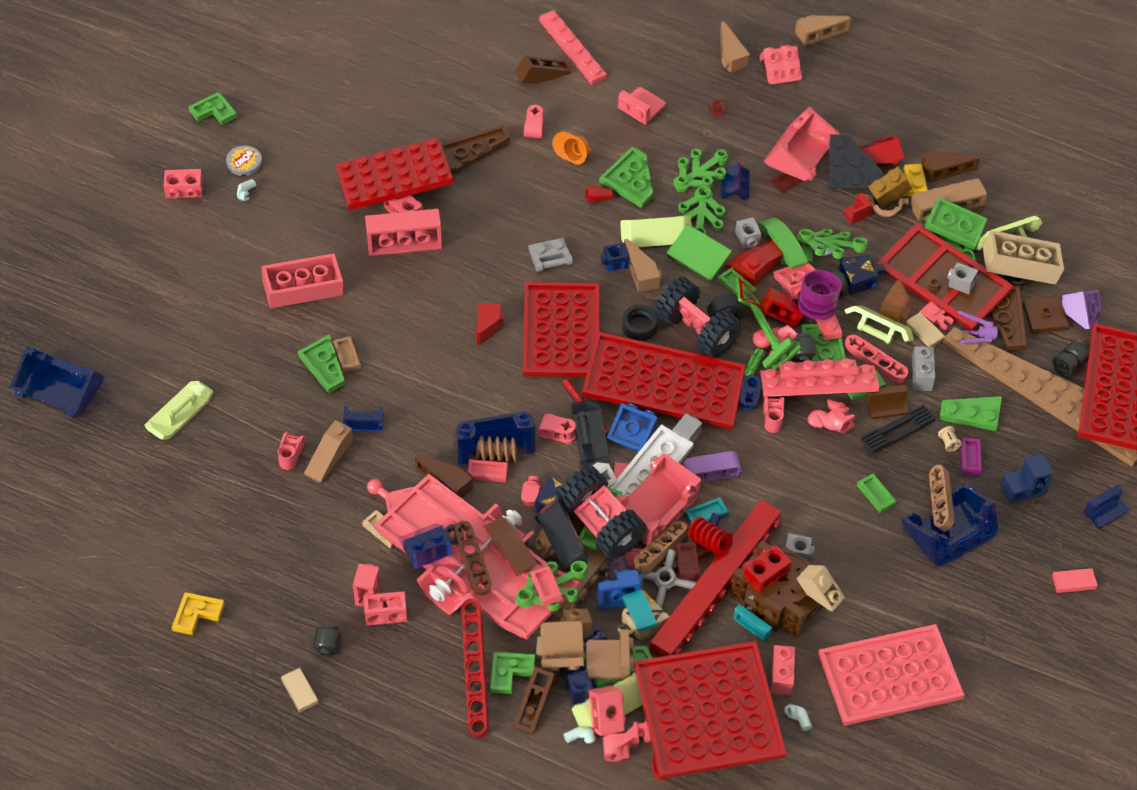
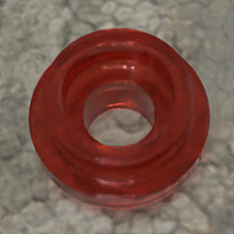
(717, 107)

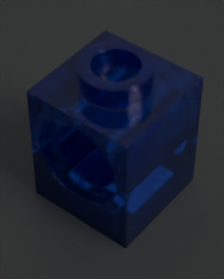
(615, 257)

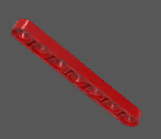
(480, 675)

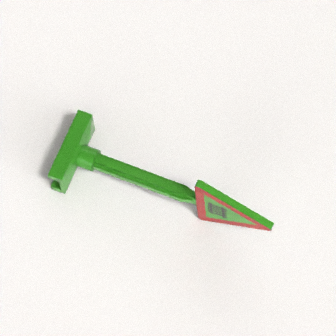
(781, 351)

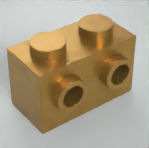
(890, 187)

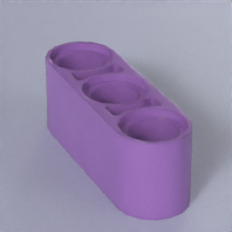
(714, 466)

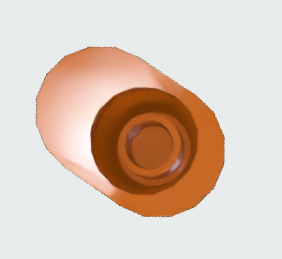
(571, 147)

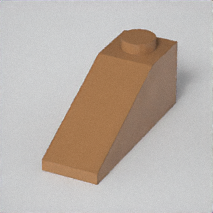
(821, 27)
(733, 52)
(643, 269)
(329, 451)

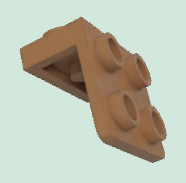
(562, 645)
(610, 657)

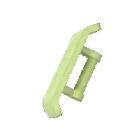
(1030, 224)
(654, 230)
(894, 325)
(179, 410)
(631, 702)

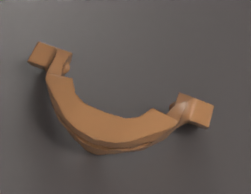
(885, 213)

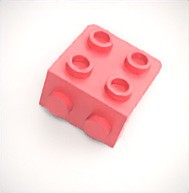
(781, 64)
(640, 104)

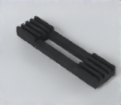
(875, 439)

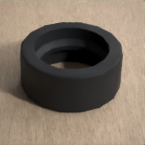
(726, 302)
(643, 333)

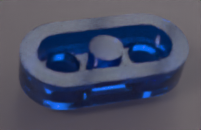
(750, 394)

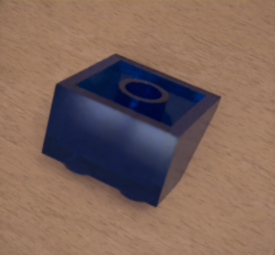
(426, 545)

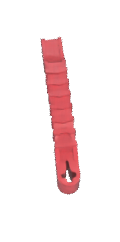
(617, 745)

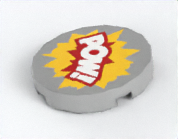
(244, 160)

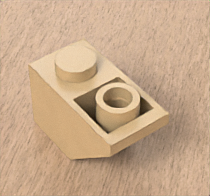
(821, 586)

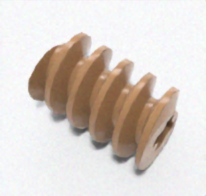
(496, 448)

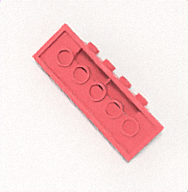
(819, 378)

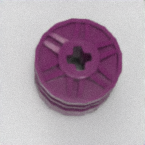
(819, 294)

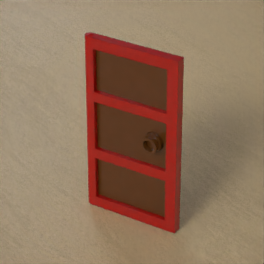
(923, 266)

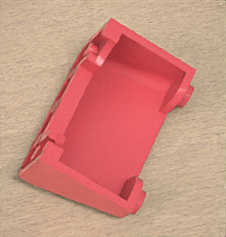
(801, 146)
(662, 495)

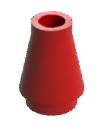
(597, 194)

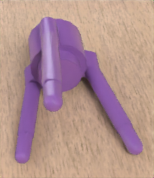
(987, 332)

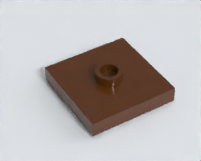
(1045, 315)

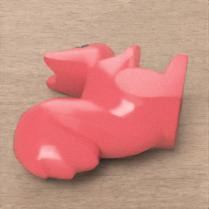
(761, 340)
(835, 420)

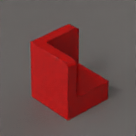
(860, 210)

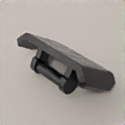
(590, 433)
(562, 534)

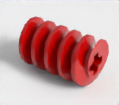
(710, 536)

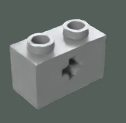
(923, 368)

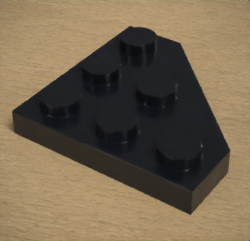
(850, 165)

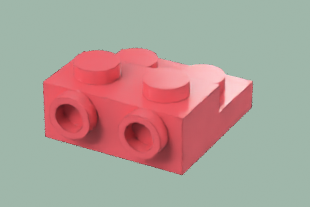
(792, 279)

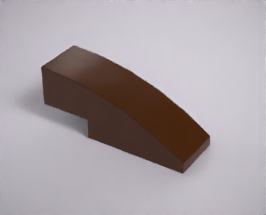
(510, 546)

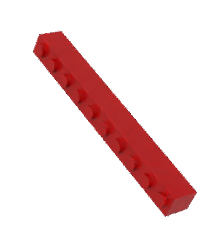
(715, 582)

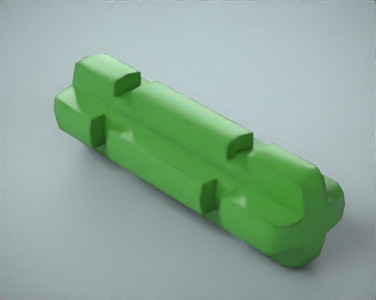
(754, 362)

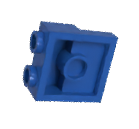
(632, 427)
(611, 592)

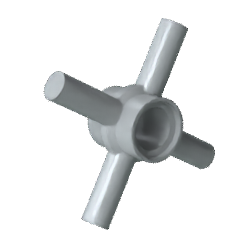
(667, 571)

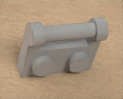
(548, 251)

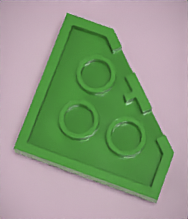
(630, 177)

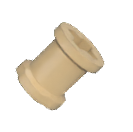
(949, 439)

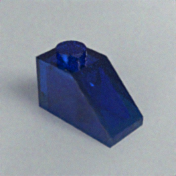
(577, 684)

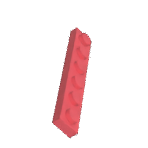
(572, 47)

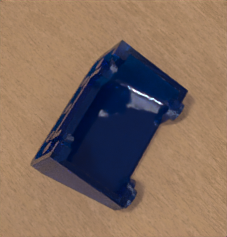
(55, 382)
(516, 425)
(973, 525)

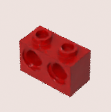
(770, 571)

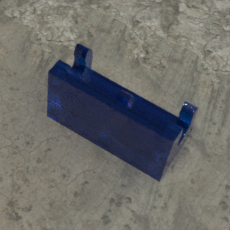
(364, 420)

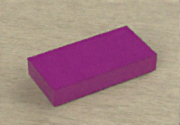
(971, 456)

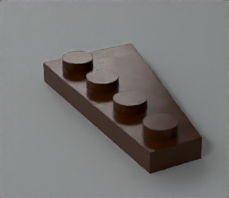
(474, 146)
(1010, 322)

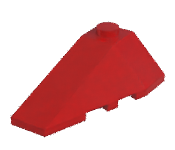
(884, 150)
(757, 261)

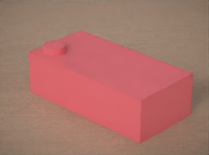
(403, 232)
(302, 280)

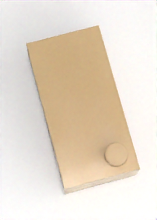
(1023, 257)

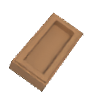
(346, 354)

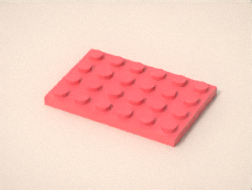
(890, 674)

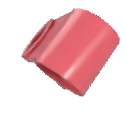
(534, 122)
(773, 414)
(555, 427)
(290, 450)

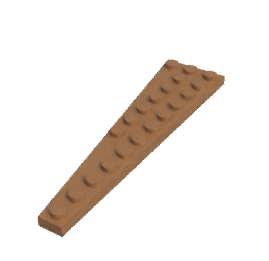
(1036, 384)

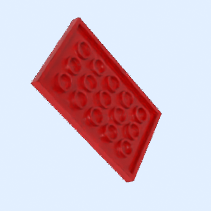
(394, 174)
(559, 328)

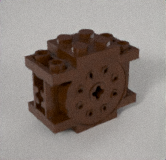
(783, 602)

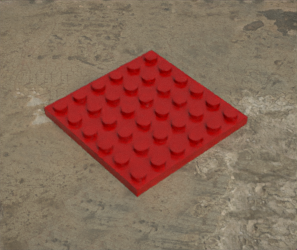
(708, 710)

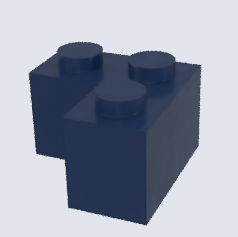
(1028, 482)

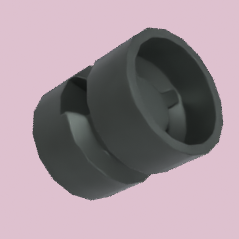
(1070, 359)

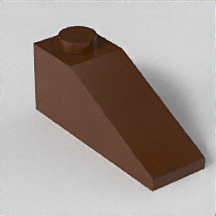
(541, 69)
(947, 164)
(449, 475)
(535, 699)

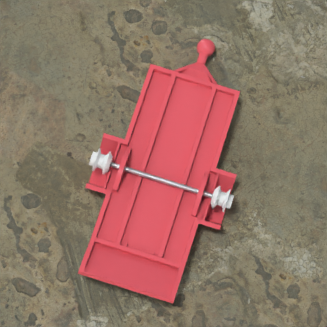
(435, 503)

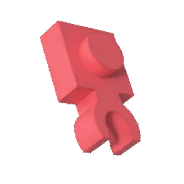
(937, 316)

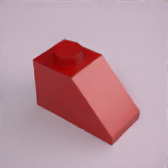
(781, 307)
(488, 320)

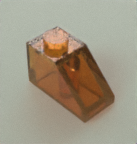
(896, 303)

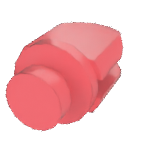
(530, 491)

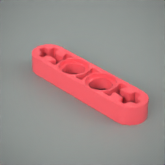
(877, 357)

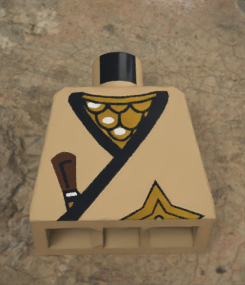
(659, 614)

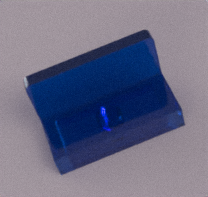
(736, 182)
(1106, 507)

